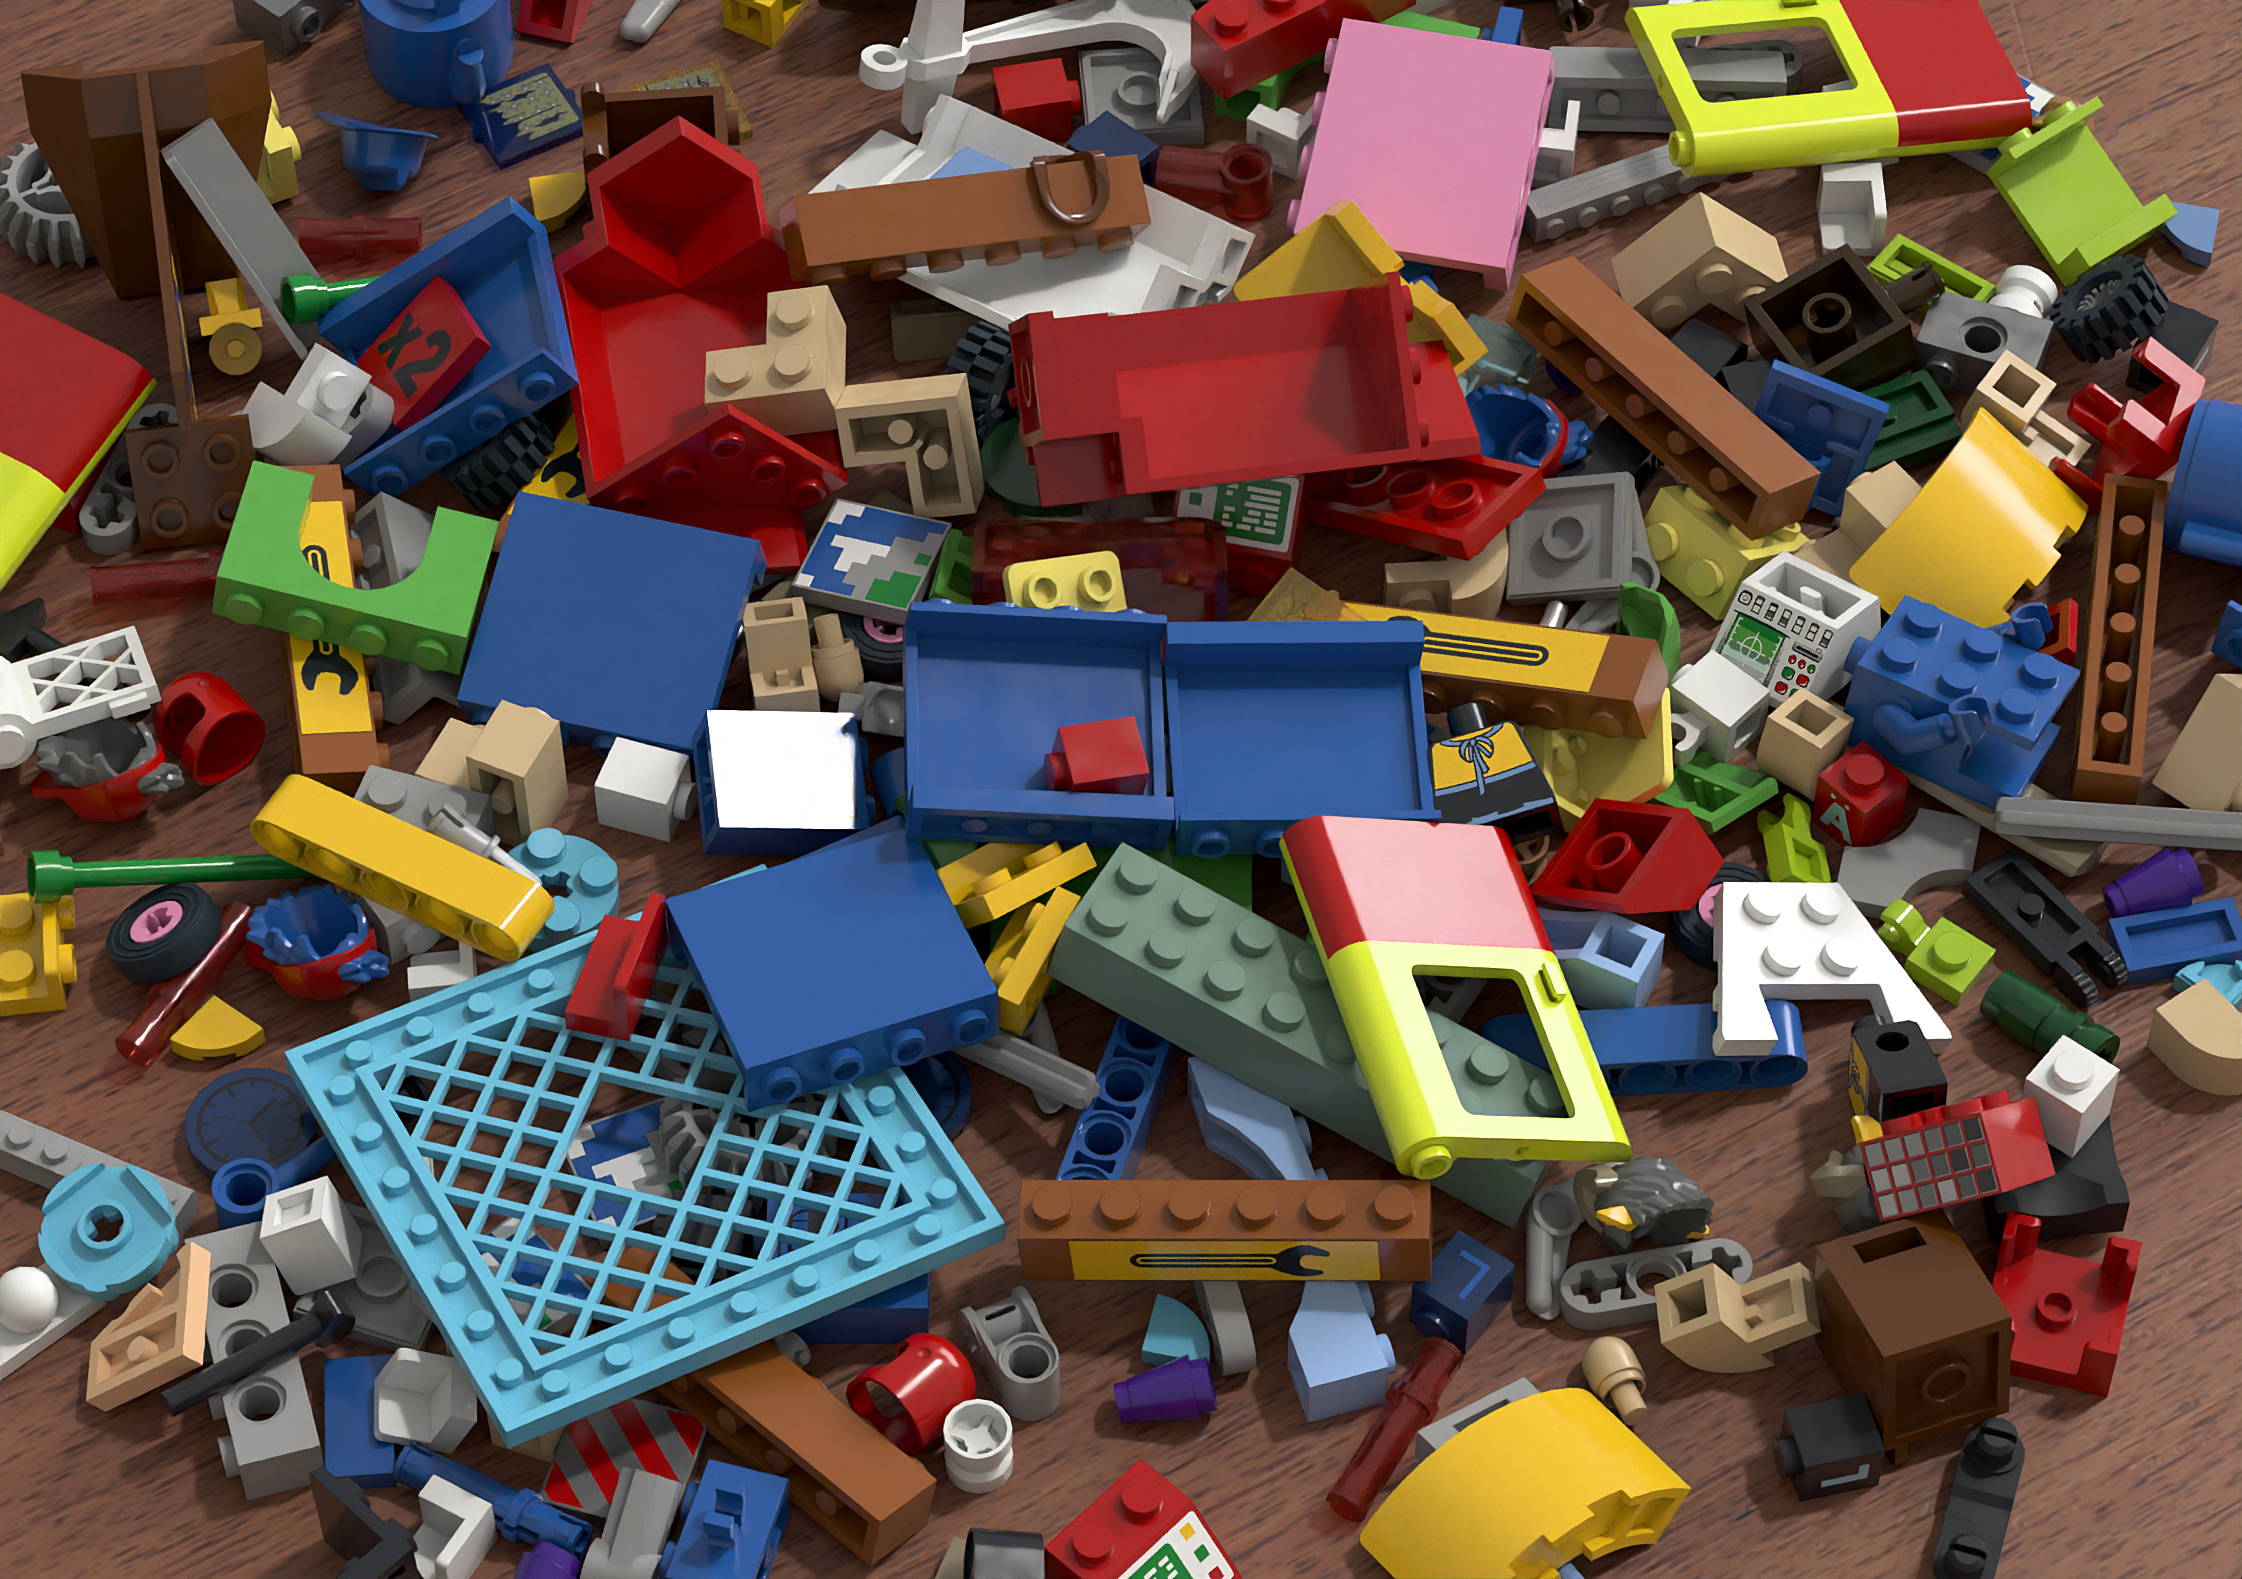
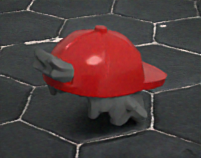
(104, 770)

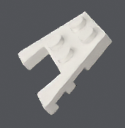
(1802, 946)

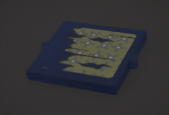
(524, 116)

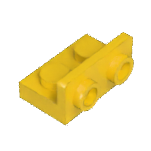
(1007, 876)
(33, 954)
(1024, 955)

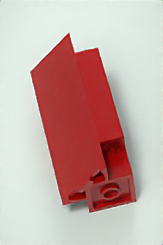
(658, 281)
(1232, 393)

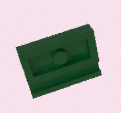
(1917, 423)

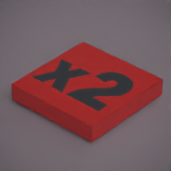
(425, 352)

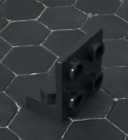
(358, 1535)

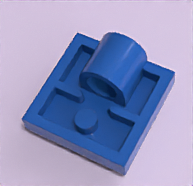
(1825, 425)

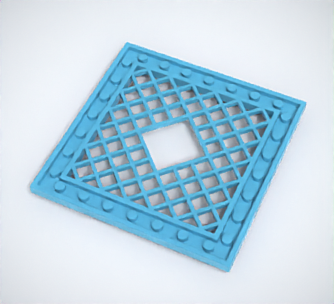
(532, 1393)

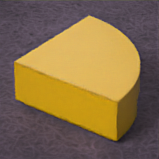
(557, 197)
(217, 1031)

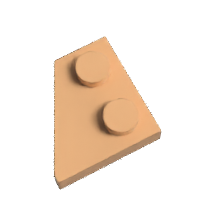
(154, 1337)

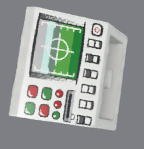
(1796, 628)

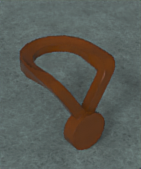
(1099, 173)

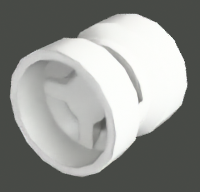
(2025, 291)
(968, 1434)

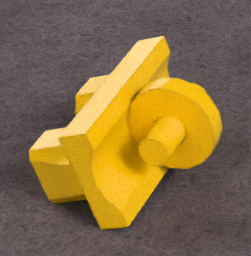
(234, 344)

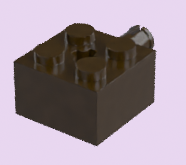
(1841, 320)

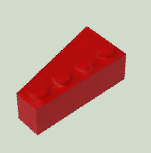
(1253, 40)

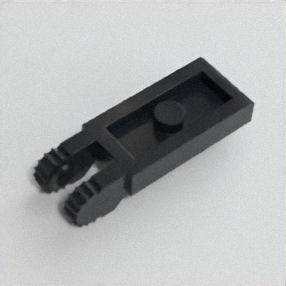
(2044, 926)

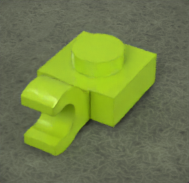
(1789, 845)
(1938, 958)

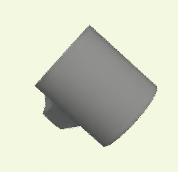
(634, 1528)

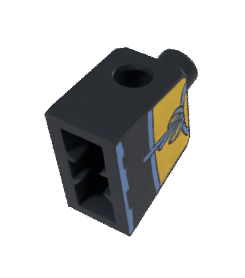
(1491, 778)
(1892, 1065)

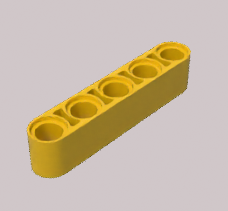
(402, 867)

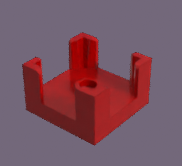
(2136, 437)
(2064, 1307)

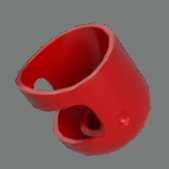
(204, 707)
(927, 1380)

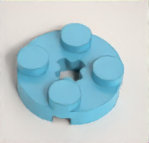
(586, 874)
(126, 1261)

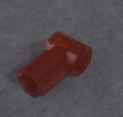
(1235, 179)

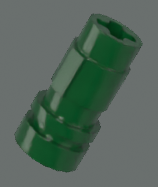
(2041, 1020)

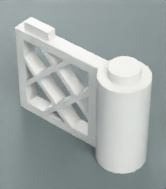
(28, 699)

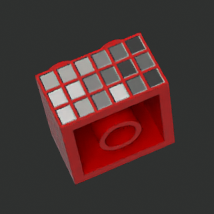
(1956, 1154)

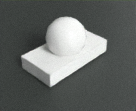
(36, 1313)

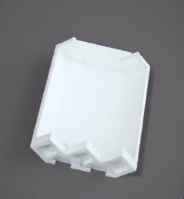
(1171, 265)

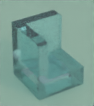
(1508, 357)

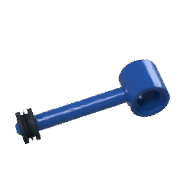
(252, 1179)

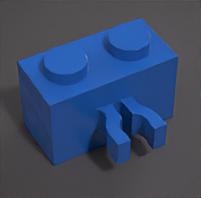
(730, 1525)

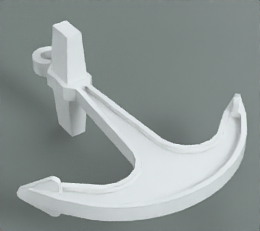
(940, 50)

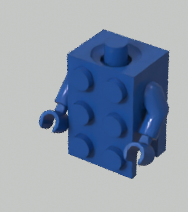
(1959, 698)

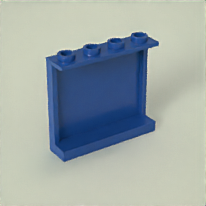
(511, 290)
(610, 623)
(986, 709)
(1292, 728)
(834, 967)

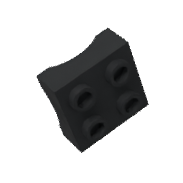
(2080, 1198)

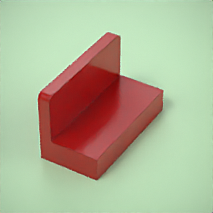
(619, 973)

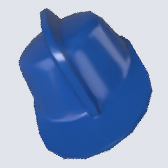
(379, 153)

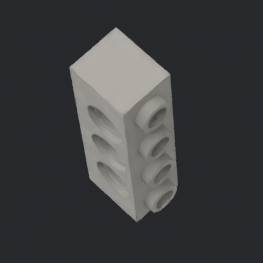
(286, 1447)

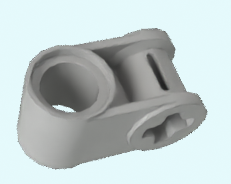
(1011, 1344)

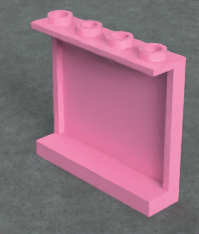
(1429, 143)

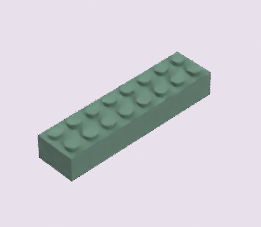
(1267, 1015)

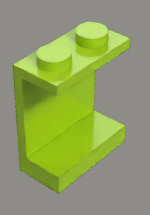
(2073, 194)

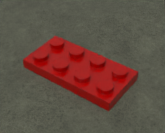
(1426, 505)

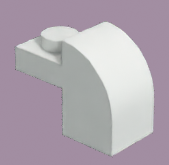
(308, 419)

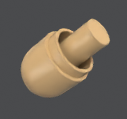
(835, 660)
(1616, 1377)

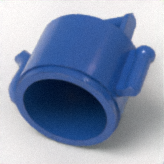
(437, 49)
(2206, 491)

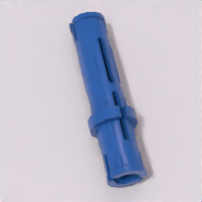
(516, 1513)

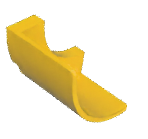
(1345, 251)
(1974, 530)
(1525, 1495)

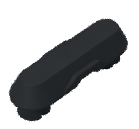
(1980, 1502)

